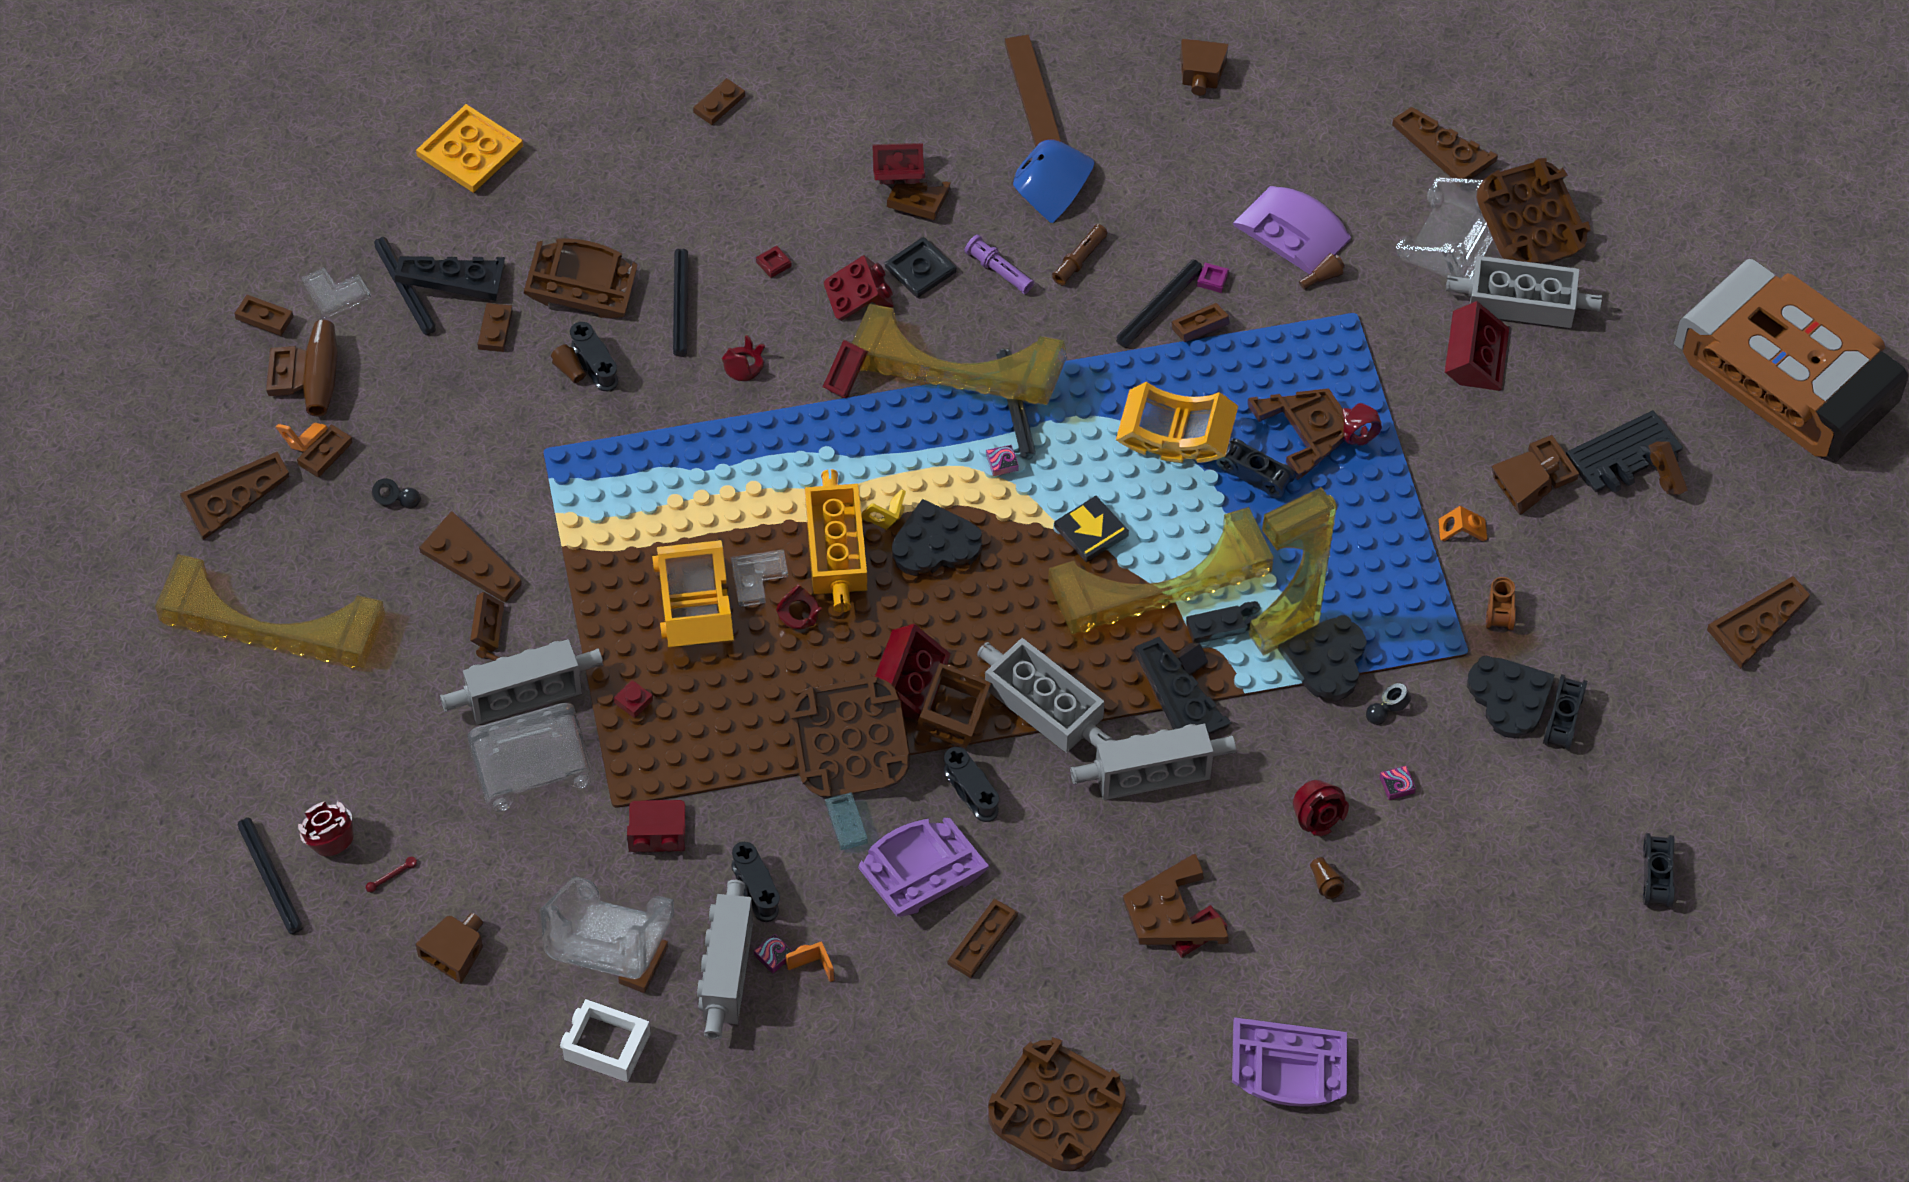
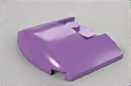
(1294, 226)
(921, 864)
(1289, 1062)

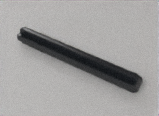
(407, 291)
(1159, 303)
(680, 308)
(1020, 420)
(270, 875)

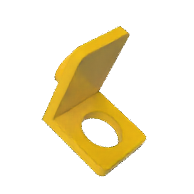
(891, 515)

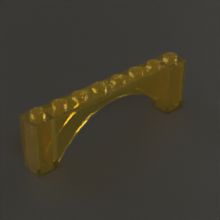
(1021, 376)
(1307, 526)
(1096, 601)
(338, 637)

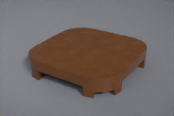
(1532, 213)
(850, 737)
(1056, 1105)

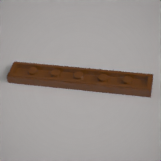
(1031, 89)

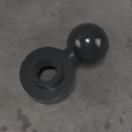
(408, 497)
(1394, 699)

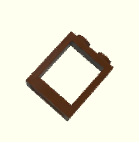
(945, 727)

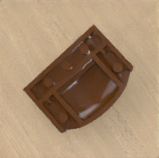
(581, 277)

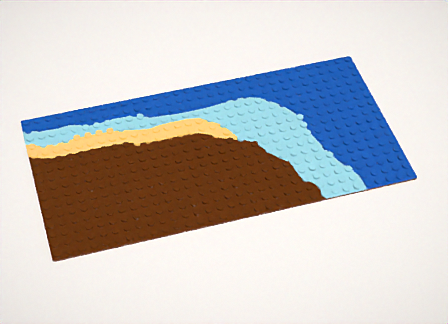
(743, 479)

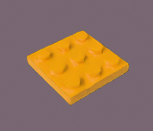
(469, 148)

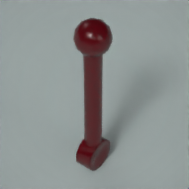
(410, 862)

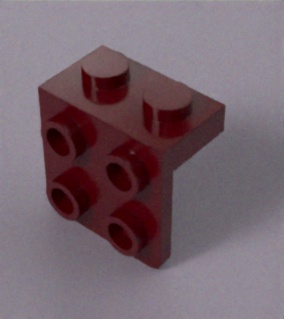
(898, 162)
(857, 287)
(656, 826)

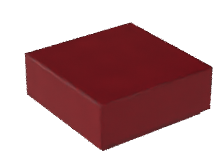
(773, 261)

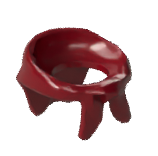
(737, 365)
(1356, 418)
(798, 594)

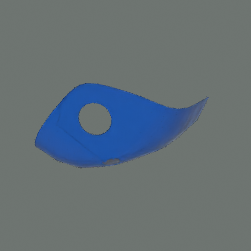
(1055, 179)

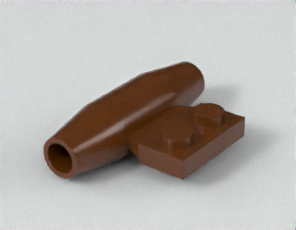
(309, 369)

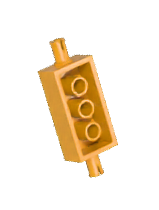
(836, 539)

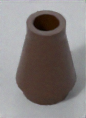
(567, 362)
(1327, 879)

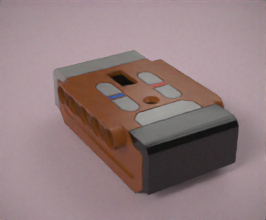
(1792, 358)

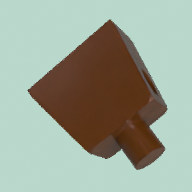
(1202, 64)
(1525, 479)
(452, 946)

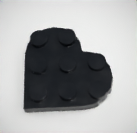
(935, 539)
(1327, 657)
(1510, 693)

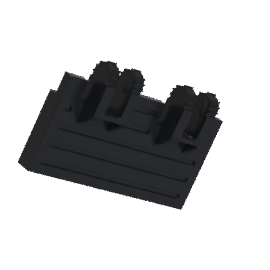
(1621, 452)

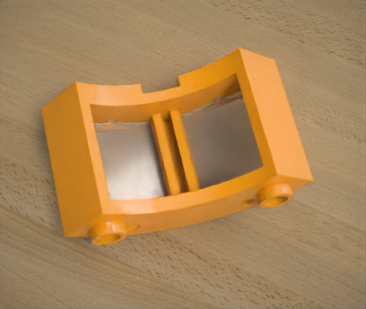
(1177, 424)
(690, 593)

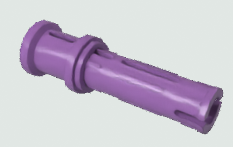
(991, 259)

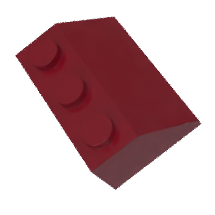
(1477, 348)
(910, 666)

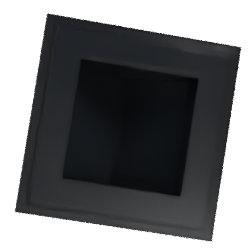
(1192, 657)

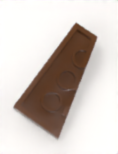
(1443, 146)
(228, 495)
(468, 556)
(1758, 620)

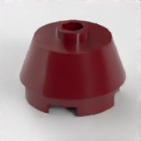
(1319, 806)
(327, 828)

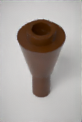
(1328, 268)

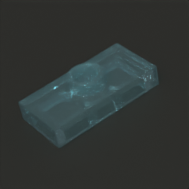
(846, 821)

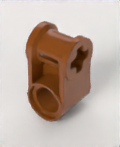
(1501, 607)

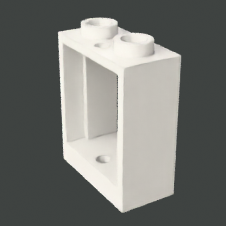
(598, 1062)

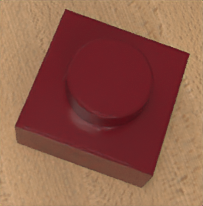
(633, 699)

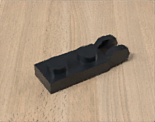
(1221, 622)

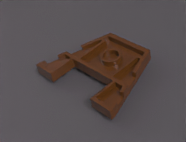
(1314, 417)
(1160, 913)

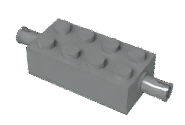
(1525, 291)
(522, 681)
(1044, 695)
(1153, 761)
(725, 959)

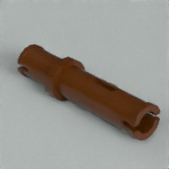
(1073, 261)

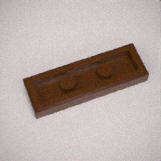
(982, 938)

